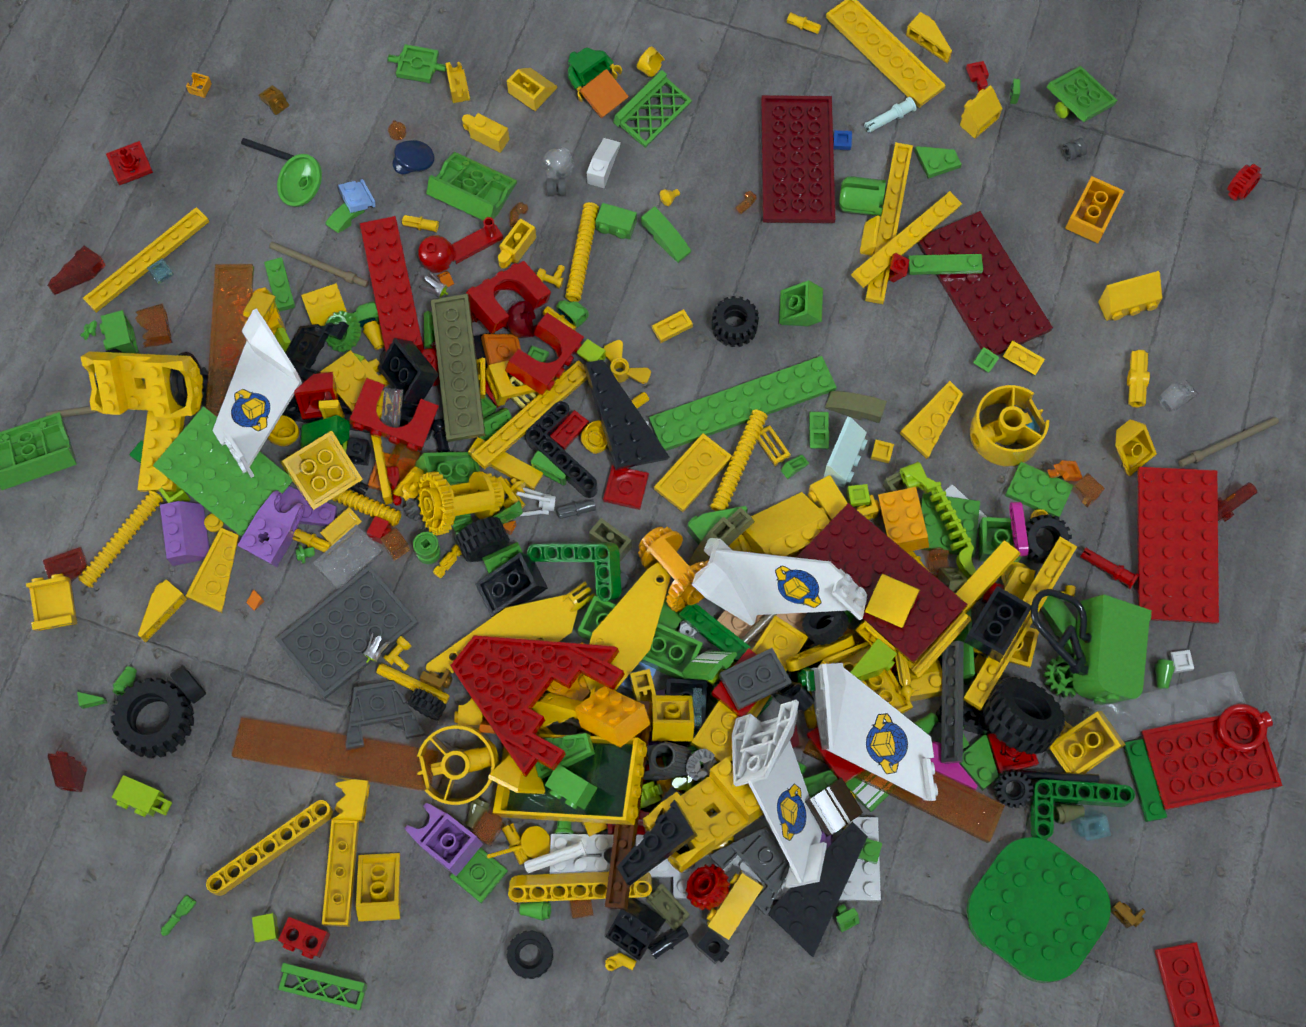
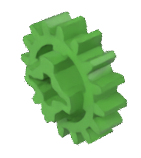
(1059, 674)

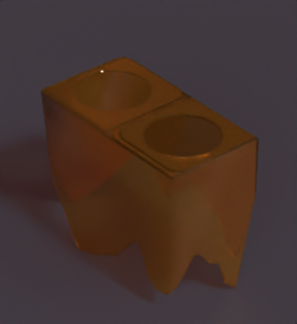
(156, 322)

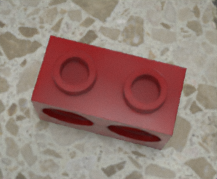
(306, 933)

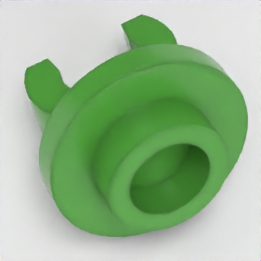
(302, 553)

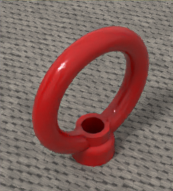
(1262, 719)

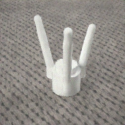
(546, 501)

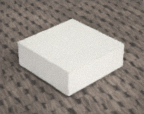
(1182, 661)

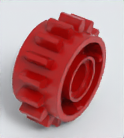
(1244, 182)
(707, 887)

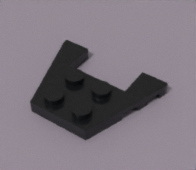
(308, 343)

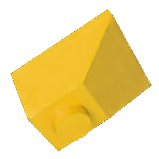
(1134, 445)
(511, 777)

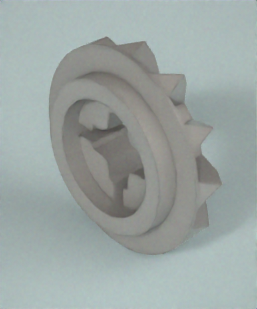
(693, 766)

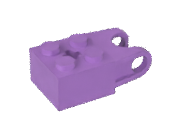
(272, 524)
(440, 834)

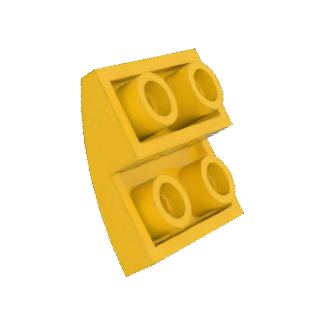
(892, 600)

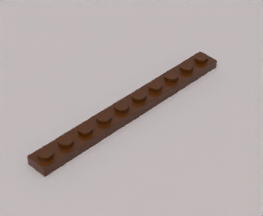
(623, 841)

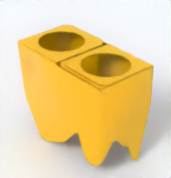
(354, 803)

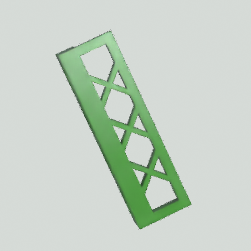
(328, 979)

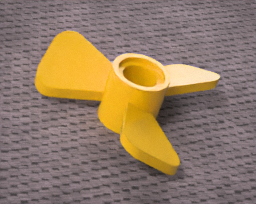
(614, 355)

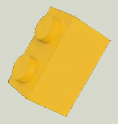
(323, 303)
(672, 718)

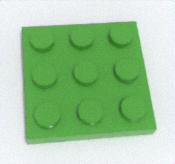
(1082, 94)
(966, 510)

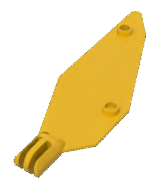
(538, 620)
(632, 623)

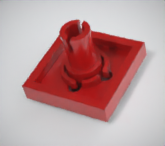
(126, 159)
(1006, 762)

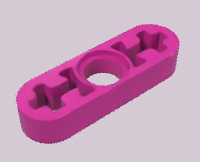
(1018, 528)

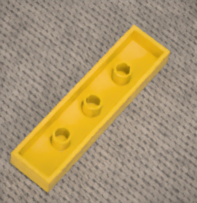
(340, 873)

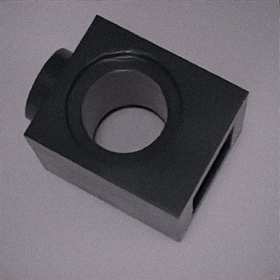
(359, 451)
(709, 938)

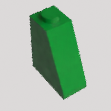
(317, 429)

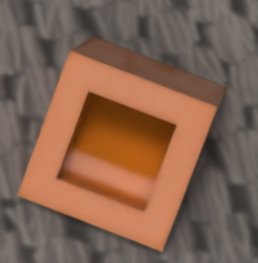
(445, 278)
(509, 527)
(254, 600)

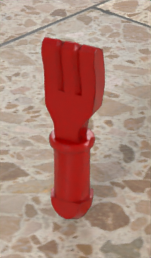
(394, 477)

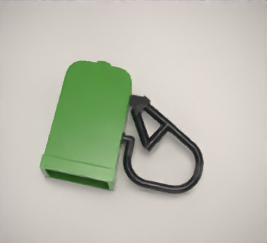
(1107, 646)

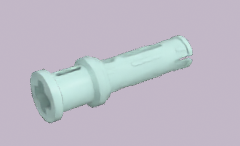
(897, 111)

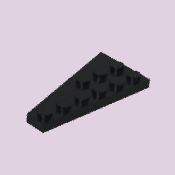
(625, 429)
(808, 908)

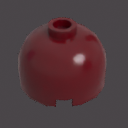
(521, 320)

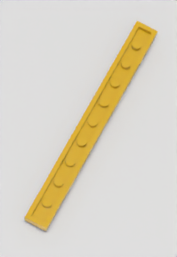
(890, 215)
(1045, 579)

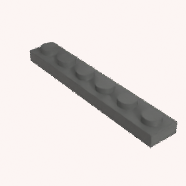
(952, 703)

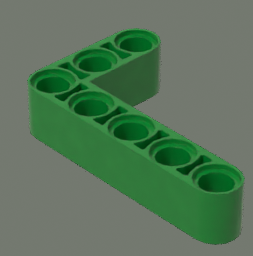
(581, 554)
(1072, 797)

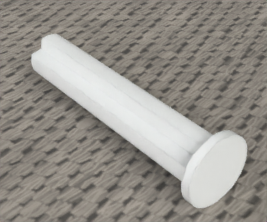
(555, 857)

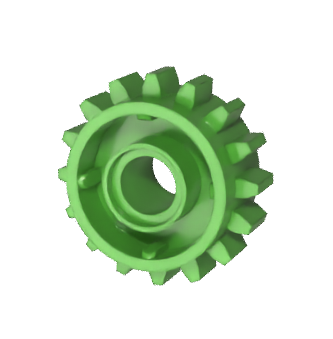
(352, 334)

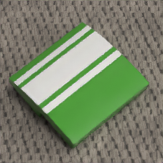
(708, 664)
(866, 794)

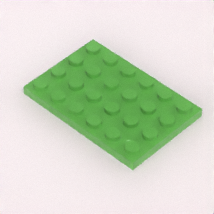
(213, 476)

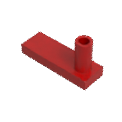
(477, 241)

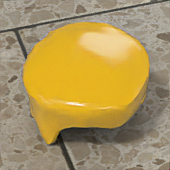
(650, 62)
(594, 437)

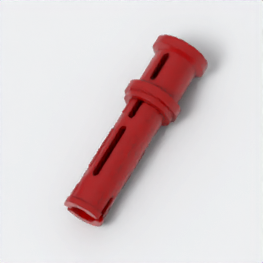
(1117, 572)

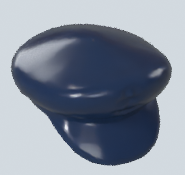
(412, 157)

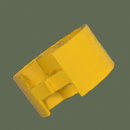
(998, 431)
(475, 760)

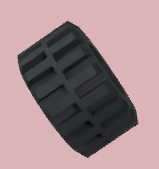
(735, 308)
(1050, 523)
(482, 538)

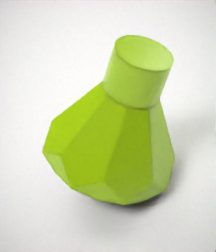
(1061, 110)

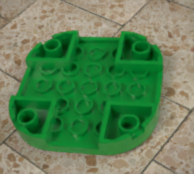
(1038, 910)

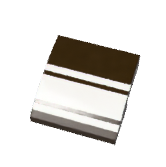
(834, 807)

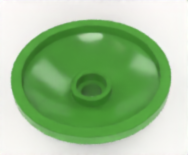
(299, 180)

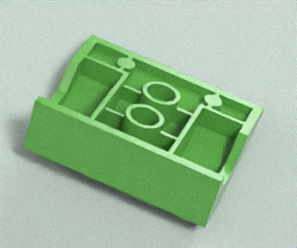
(471, 187)
(34, 451)

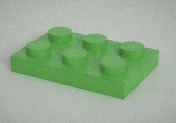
(1038, 490)

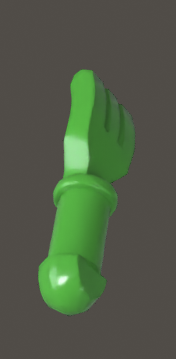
(183, 909)

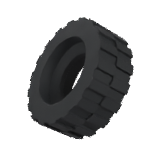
(830, 632)
(513, 954)

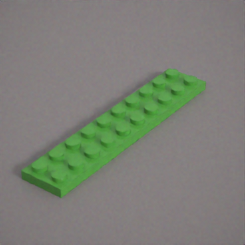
(736, 404)

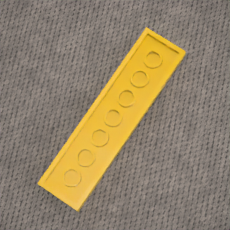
(885, 51)
(718, 727)

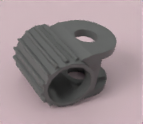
(676, 761)

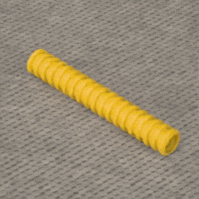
(581, 252)
(741, 455)
(368, 506)
(121, 538)

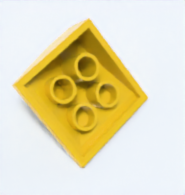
(321, 470)

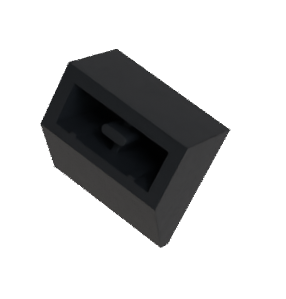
(635, 928)

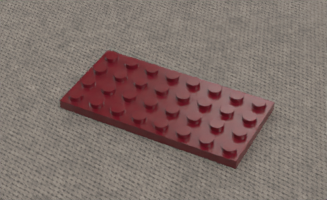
(797, 159)
(993, 302)
(866, 554)

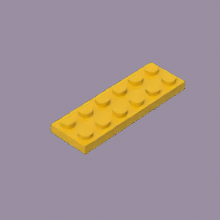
(158, 436)

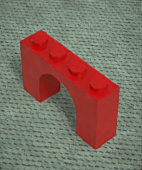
(518, 279)
(541, 375)
(413, 434)

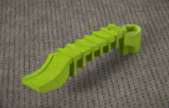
(914, 476)

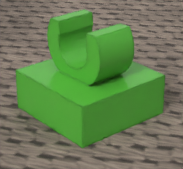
(846, 918)

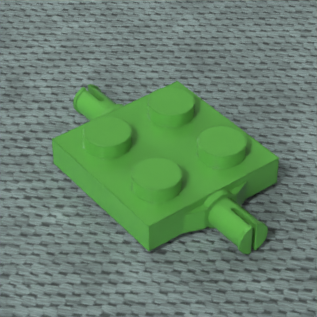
(417, 63)

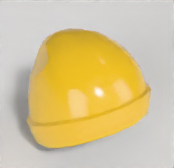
(284, 432)

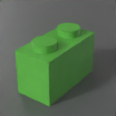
(616, 221)
(570, 786)

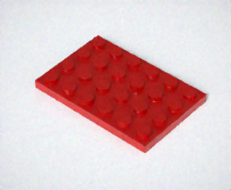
(1198, 767)

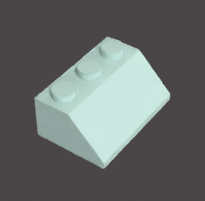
(846, 453)

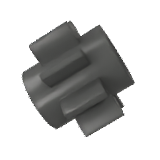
(412, 509)

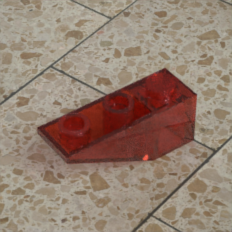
(80, 269)
(67, 772)

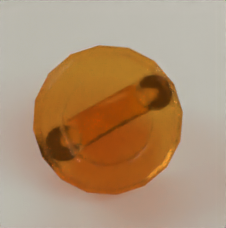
(397, 130)

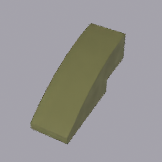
(856, 405)

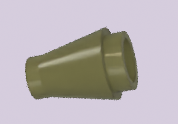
(476, 812)
(1066, 813)

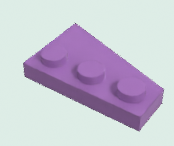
(320, 516)

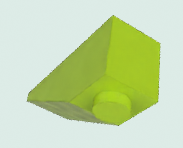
(874, 661)

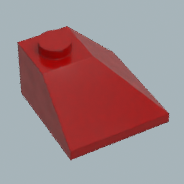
(315, 389)

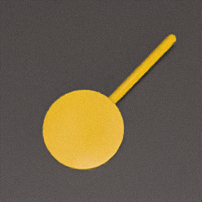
(534, 843)

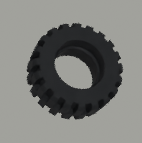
(135, 700)
(1023, 715)

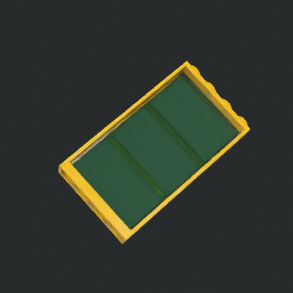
(611, 769)

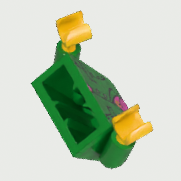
(588, 65)

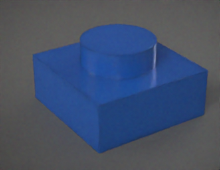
(842, 140)

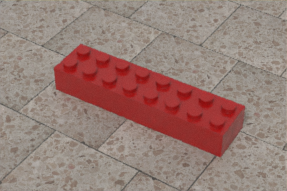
(391, 281)

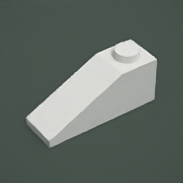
(602, 163)

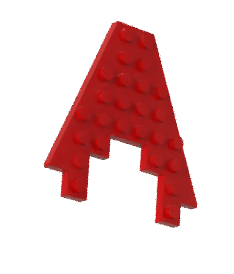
(511, 676)

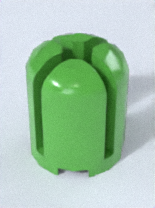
(862, 195)

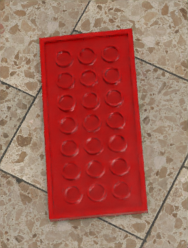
(1178, 544)

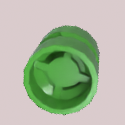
(427, 548)

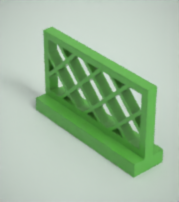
(641, 98)

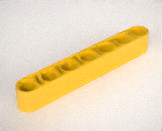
(259, 849)
(570, 891)

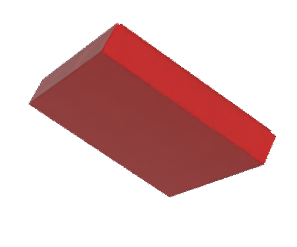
(626, 487)

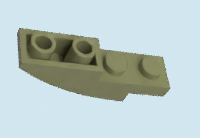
(726, 530)

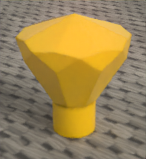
(668, 196)

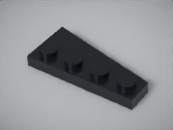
(663, 840)

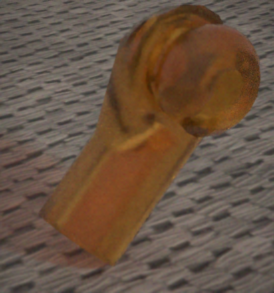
(750, 198)
(516, 211)

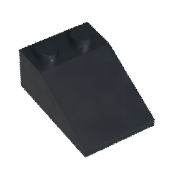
(511, 584)

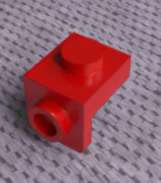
(898, 267)

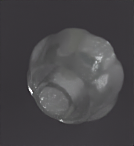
(558, 163)

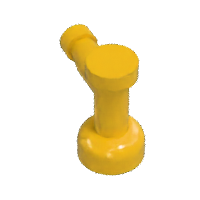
(556, 279)
(393, 656)

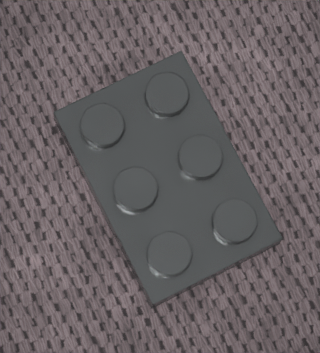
(755, 679)

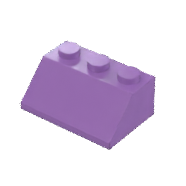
(184, 532)

